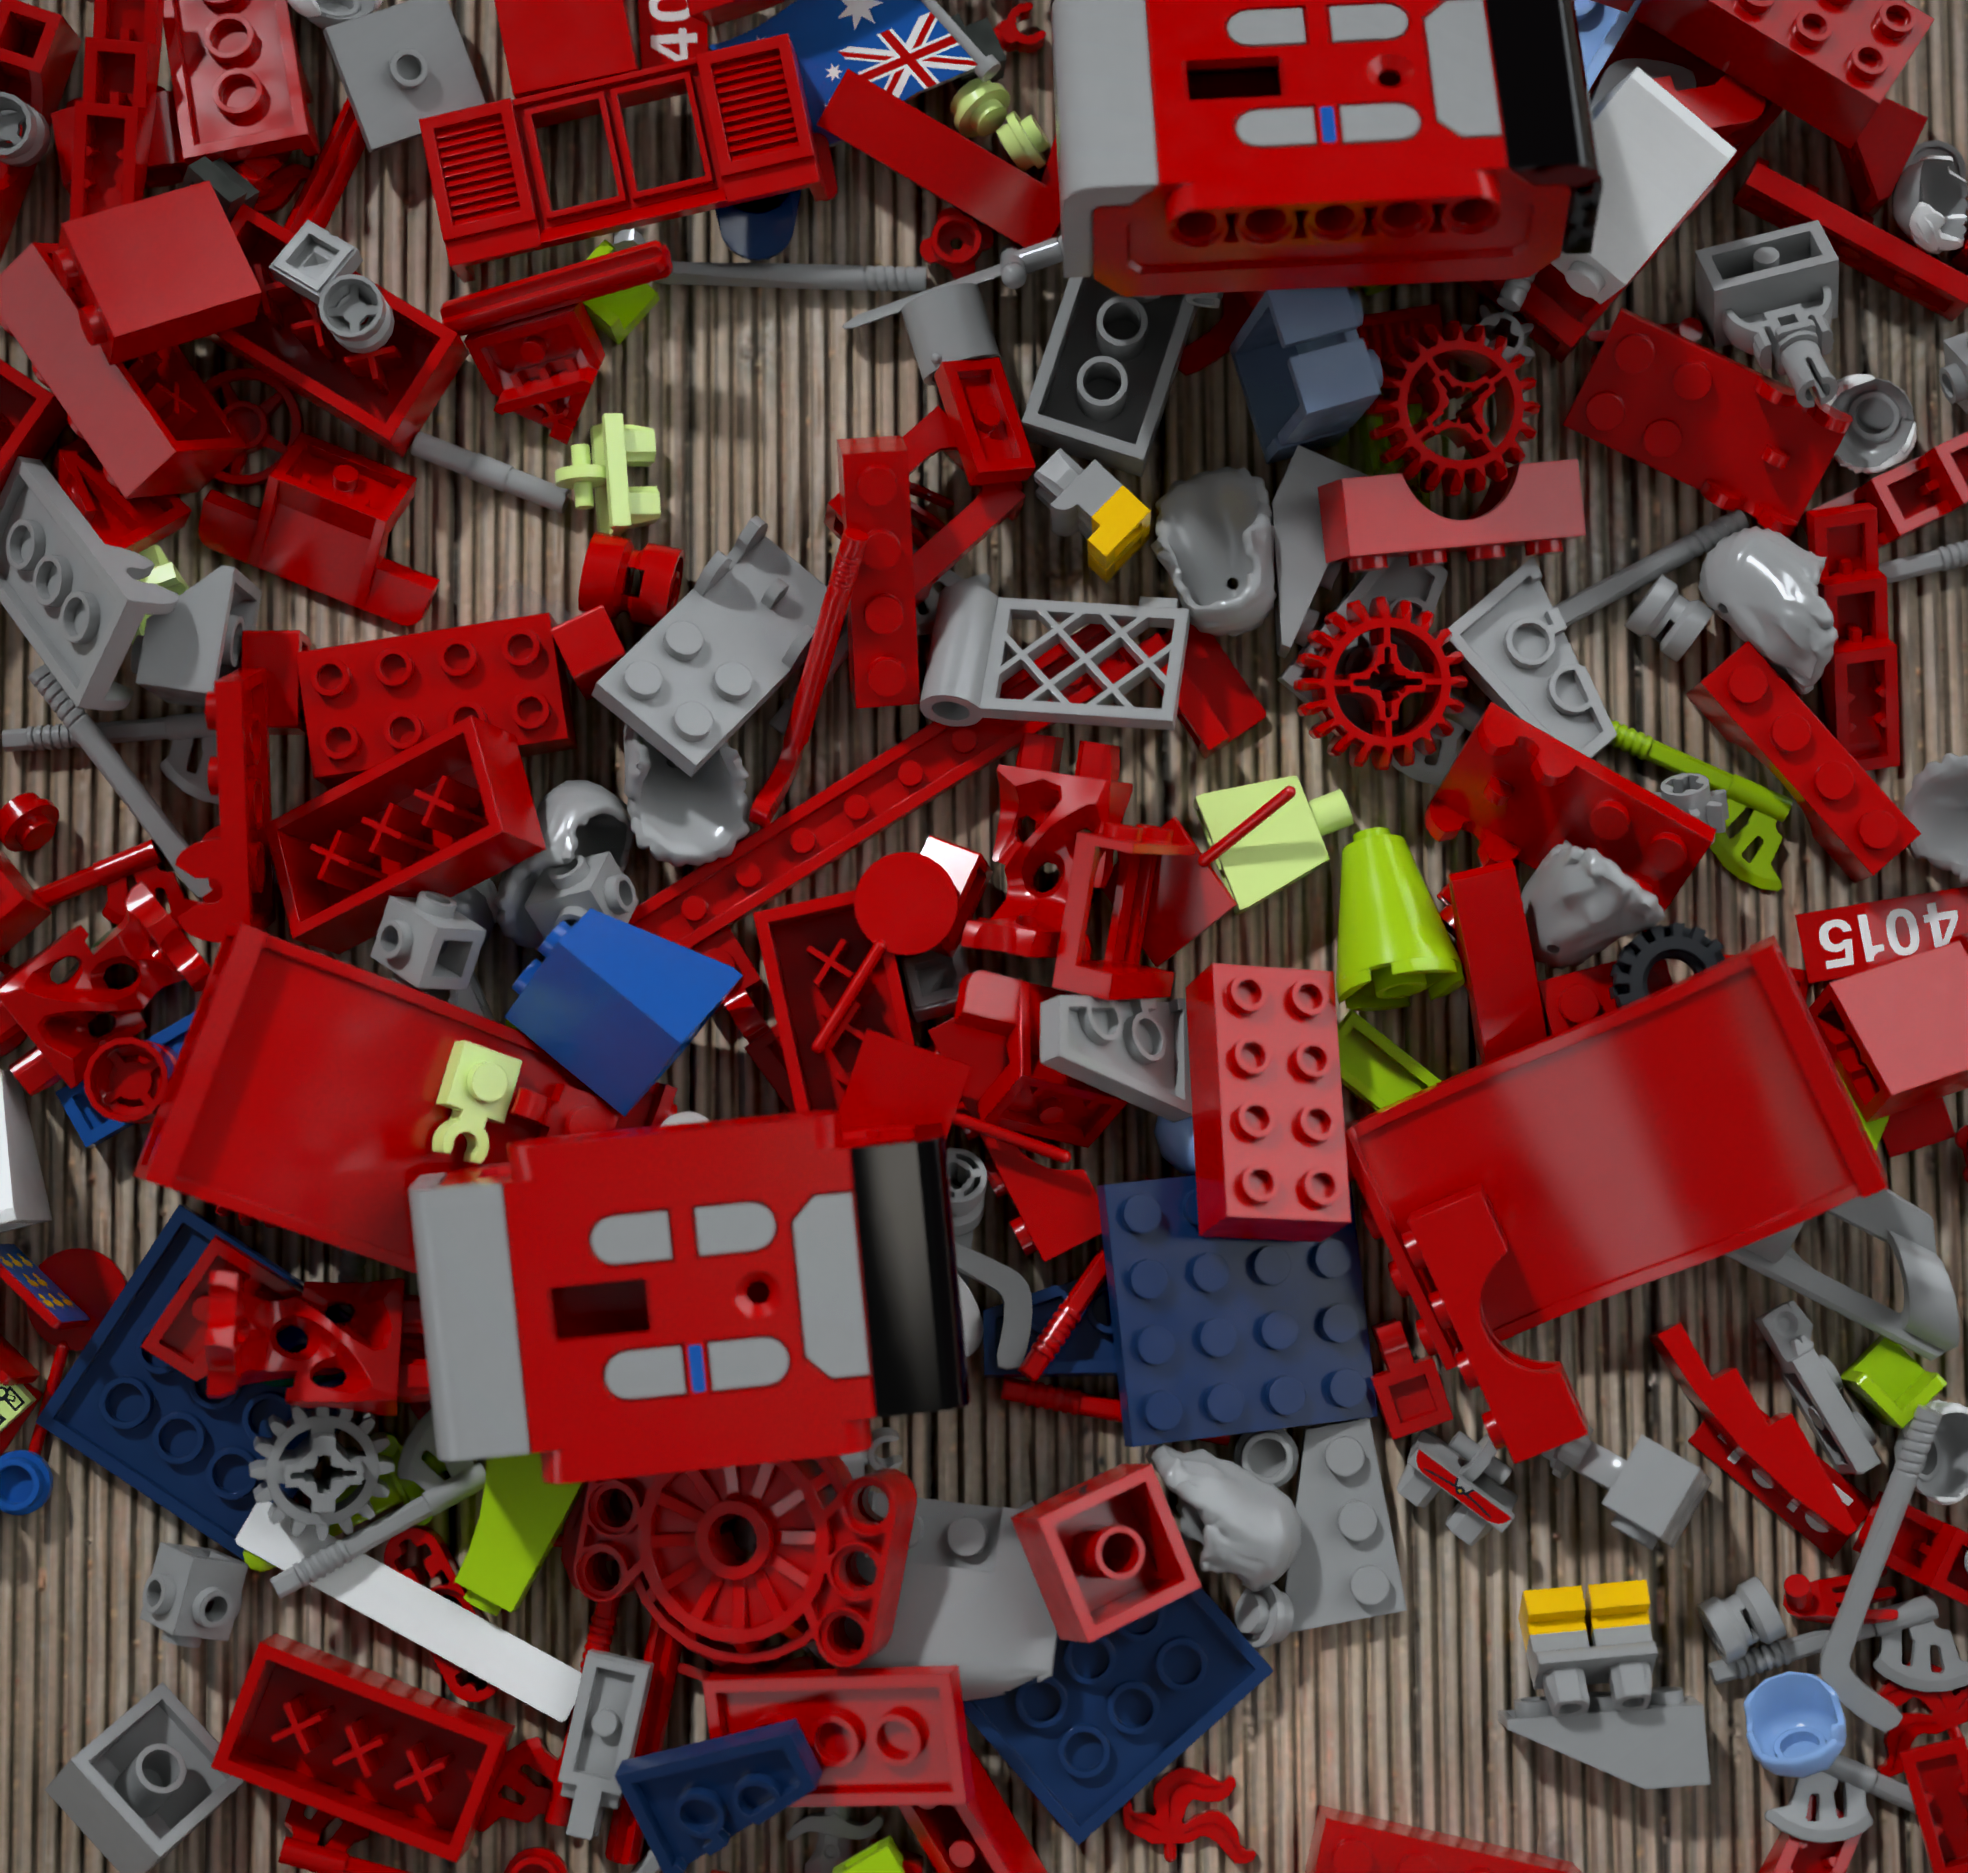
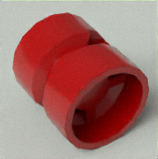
(610, 575)
(129, 1079)

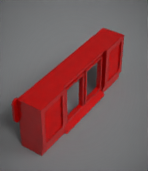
(746, 121)

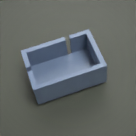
(1305, 368)

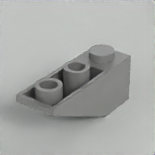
(1300, 545)
(1644, 1747)

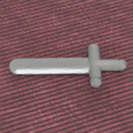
(1013, 270)

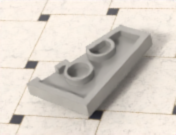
(1526, 665)

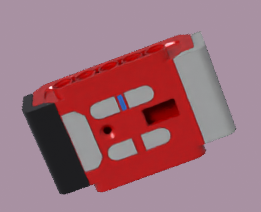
(1320, 142)
(690, 1294)

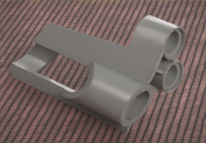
(1930, 1310)

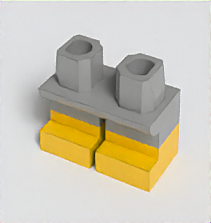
(1097, 508)
(1589, 1643)

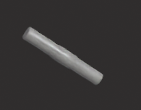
(490, 472)

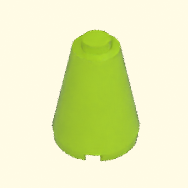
(1389, 928)

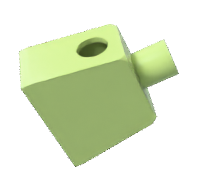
(1279, 848)

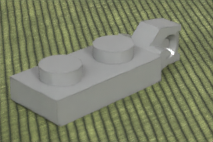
(1816, 1388)
(602, 1736)

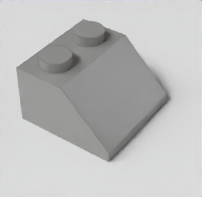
(197, 640)
(144, 1783)

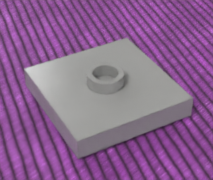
(402, 69)

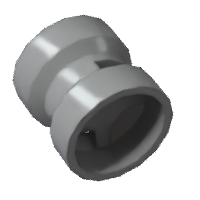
(35, 132)
(352, 300)
(1669, 618)
(967, 1189)
(1741, 1620)

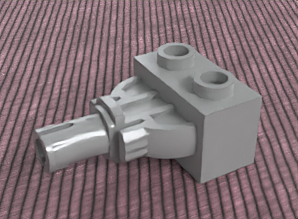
(1774, 300)
(1648, 1492)

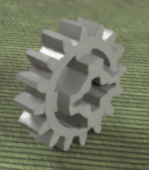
(295, 1469)

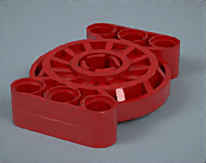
(797, 1582)

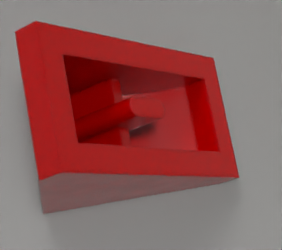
(1881, 153)

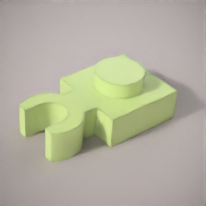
(478, 1090)

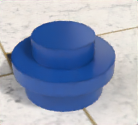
(24, 1482)

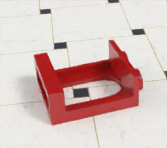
(967, 528)
(1119, 973)

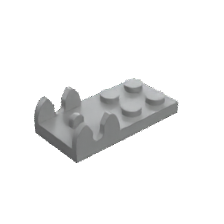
(71, 589)
(717, 651)

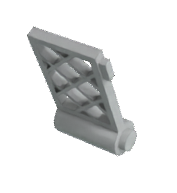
(972, 646)

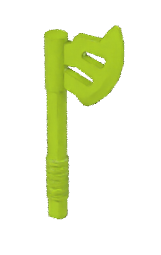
(1741, 793)

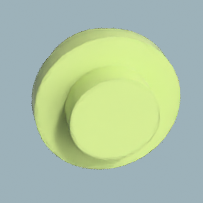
(979, 108)
(1024, 141)

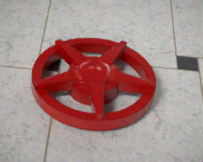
(253, 422)

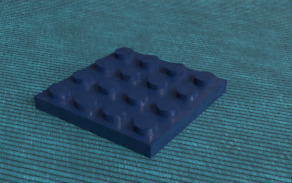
(1228, 1327)
(157, 1422)
(1120, 1708)

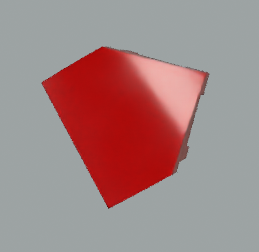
(541, 366)

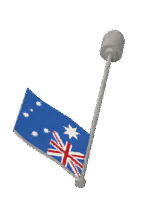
(889, 42)

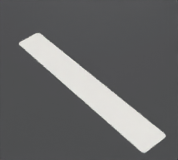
(422, 1617)

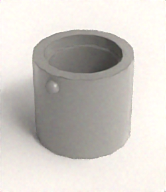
(948, 327)

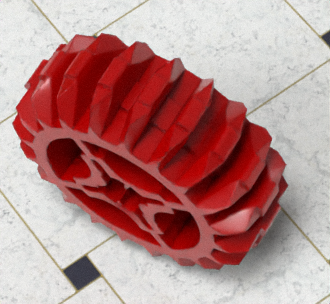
(1469, 426)
(1381, 653)

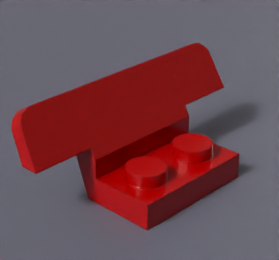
(325, 529)
(1027, 1093)

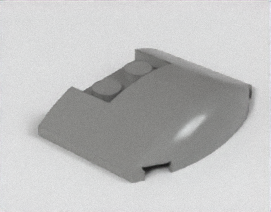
(964, 1601)

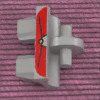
(1466, 1473)

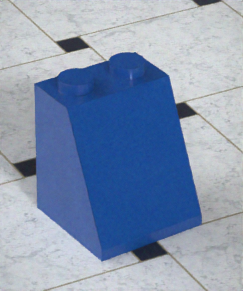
(617, 1003)

